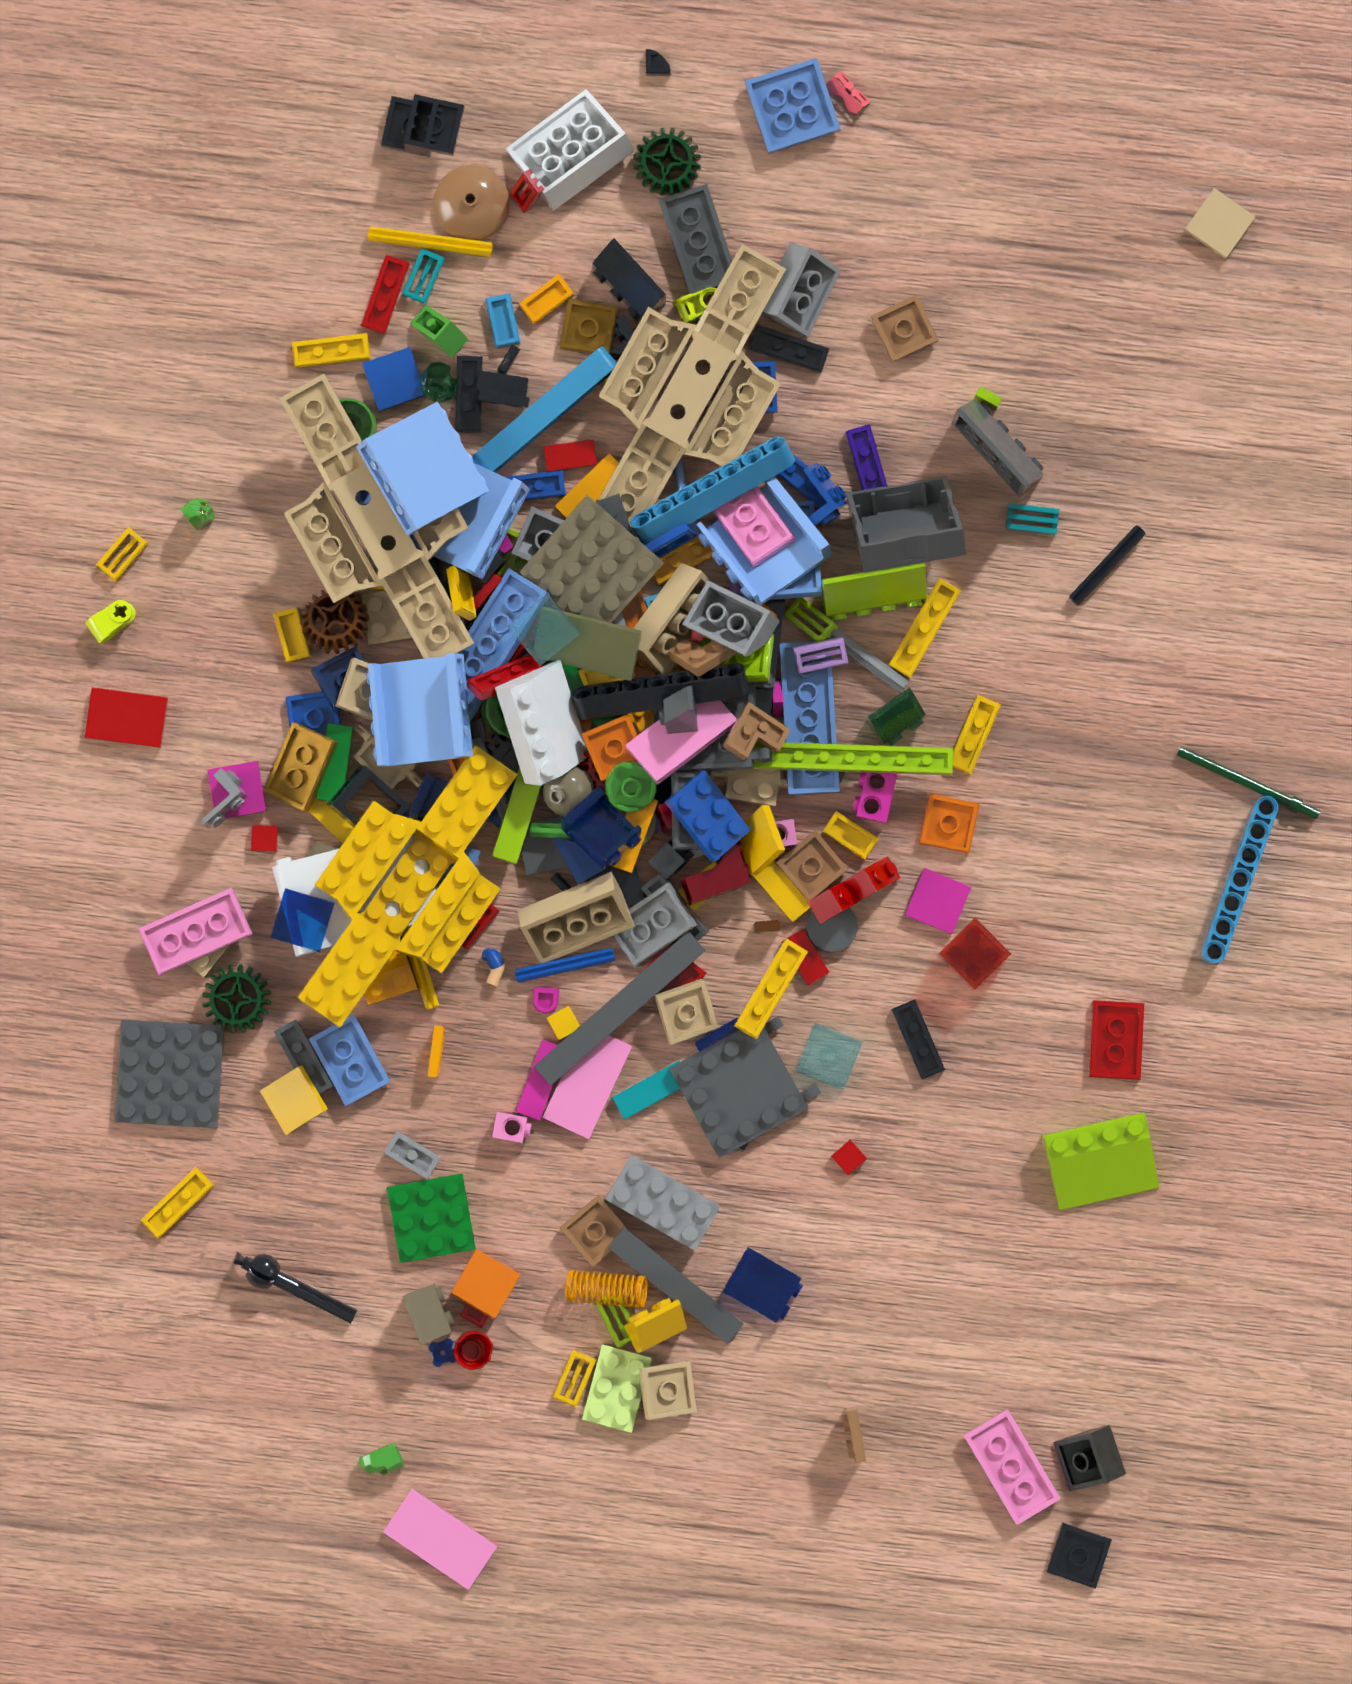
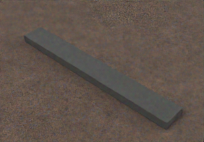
(619, 1008)

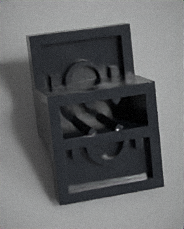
(422, 125)

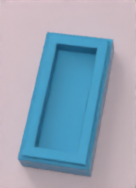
(502, 320)

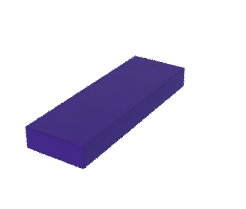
(866, 457)

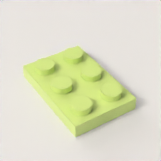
(615, 1388)

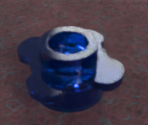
(436, 1348)

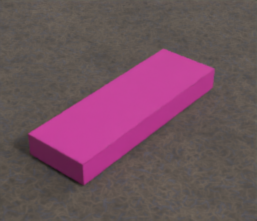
(537, 1088)

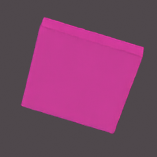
(252, 785)
(938, 901)

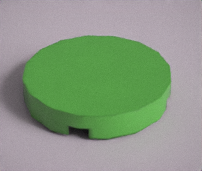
(629, 787)

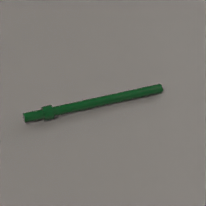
(1293, 803)

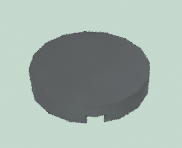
(833, 934)

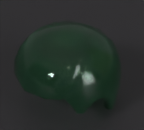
(438, 383)

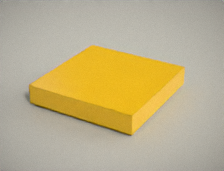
(763, 840)
(293, 1100)

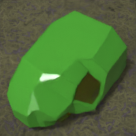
(198, 513)
(382, 1460)

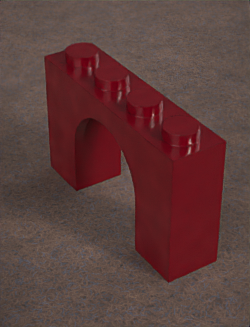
(725, 877)

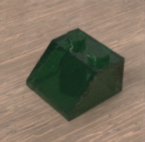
(896, 717)

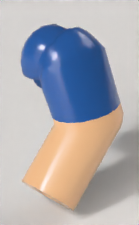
(496, 965)

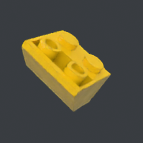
(657, 1325)

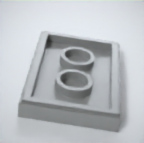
(657, 923)

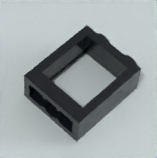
(352, 785)

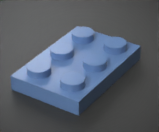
(350, 1060)

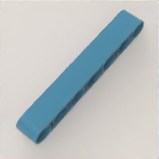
(546, 411)
(713, 489)
(1248, 870)

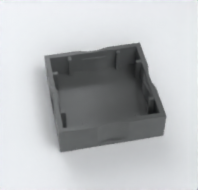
(906, 524)

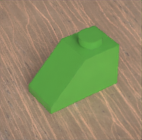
(439, 331)

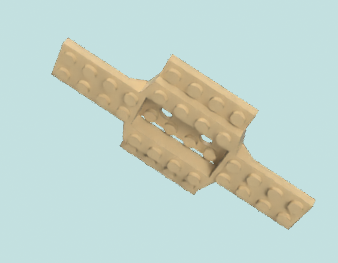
(651, 357)
(335, 547)

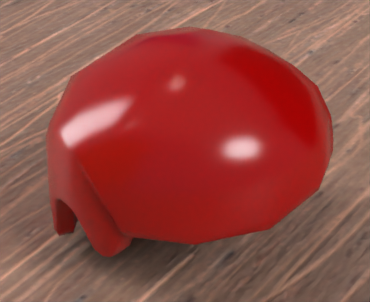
(473, 1350)

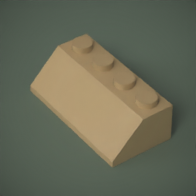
(664, 618)
(575, 918)

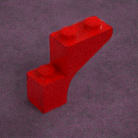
(854, 889)

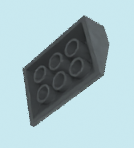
(997, 447)

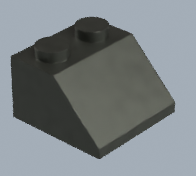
(1089, 1458)

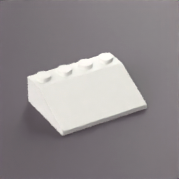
(571, 148)
(542, 723)

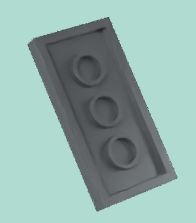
(696, 237)

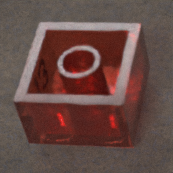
(974, 954)

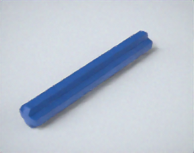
(564, 965)

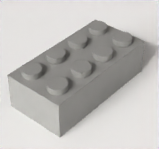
(663, 1202)

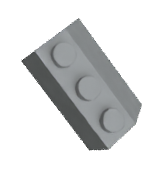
(801, 289)
(535, 533)
(730, 620)

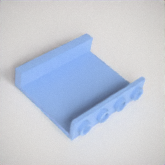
(422, 468)
(487, 524)
(780, 569)
(419, 710)

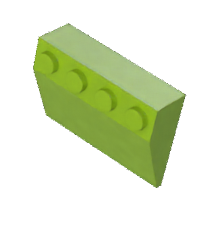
(873, 591)
(1101, 1161)

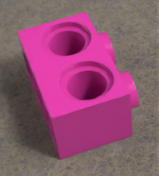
(881, 796)

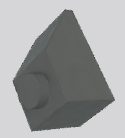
(680, 712)

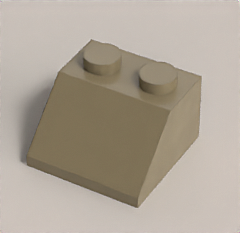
(428, 1313)

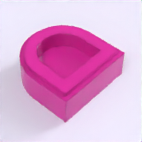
(545, 999)

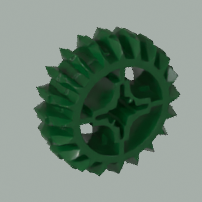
(670, 140)
(235, 1010)

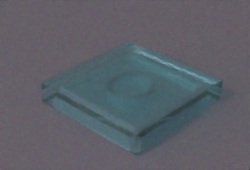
(543, 629)
(829, 1056)

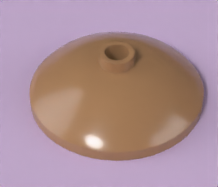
(474, 219)

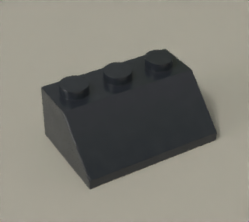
(627, 280)

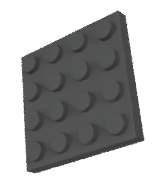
(169, 1074)

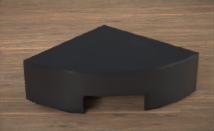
(656, 64)

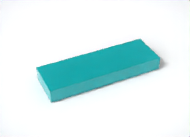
(646, 1092)

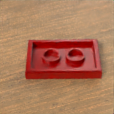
(126, 717)
(1116, 1040)

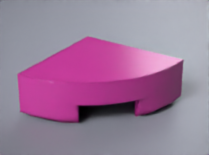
(777, 700)

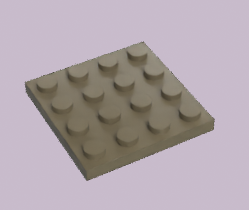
(592, 564)

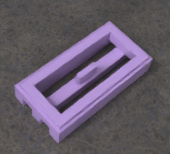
(822, 654)

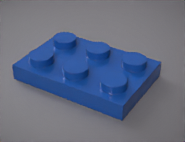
(707, 816)

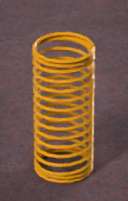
(640, 1285)

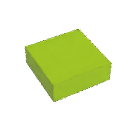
(988, 397)

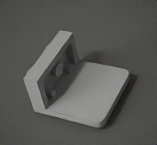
(235, 800)

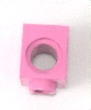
(789, 830)
(499, 1127)

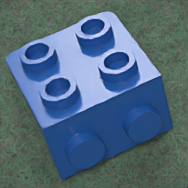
(832, 494)

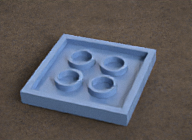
(792, 106)

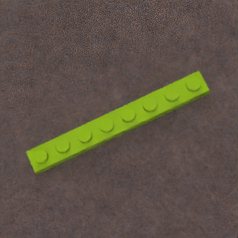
(860, 759)

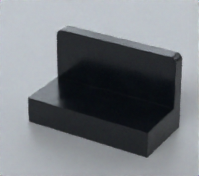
(502, 389)

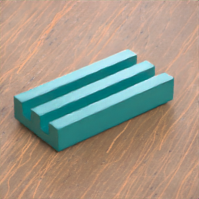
(415, 296)
(1035, 509)

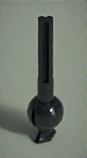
(265, 1271)

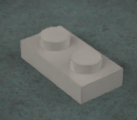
(412, 1155)

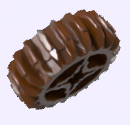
(327, 637)

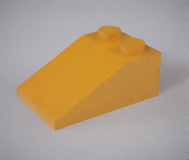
(392, 980)

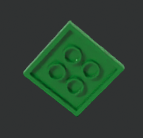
(431, 1218)

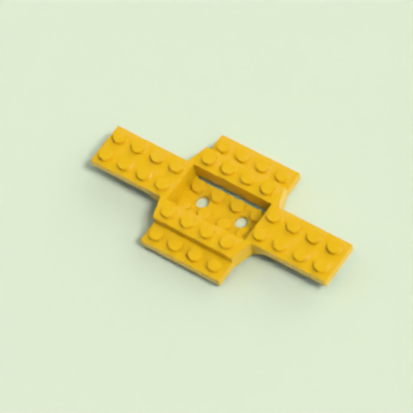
(367, 858)

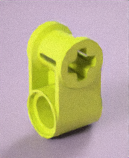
(694, 303)
(107, 623)

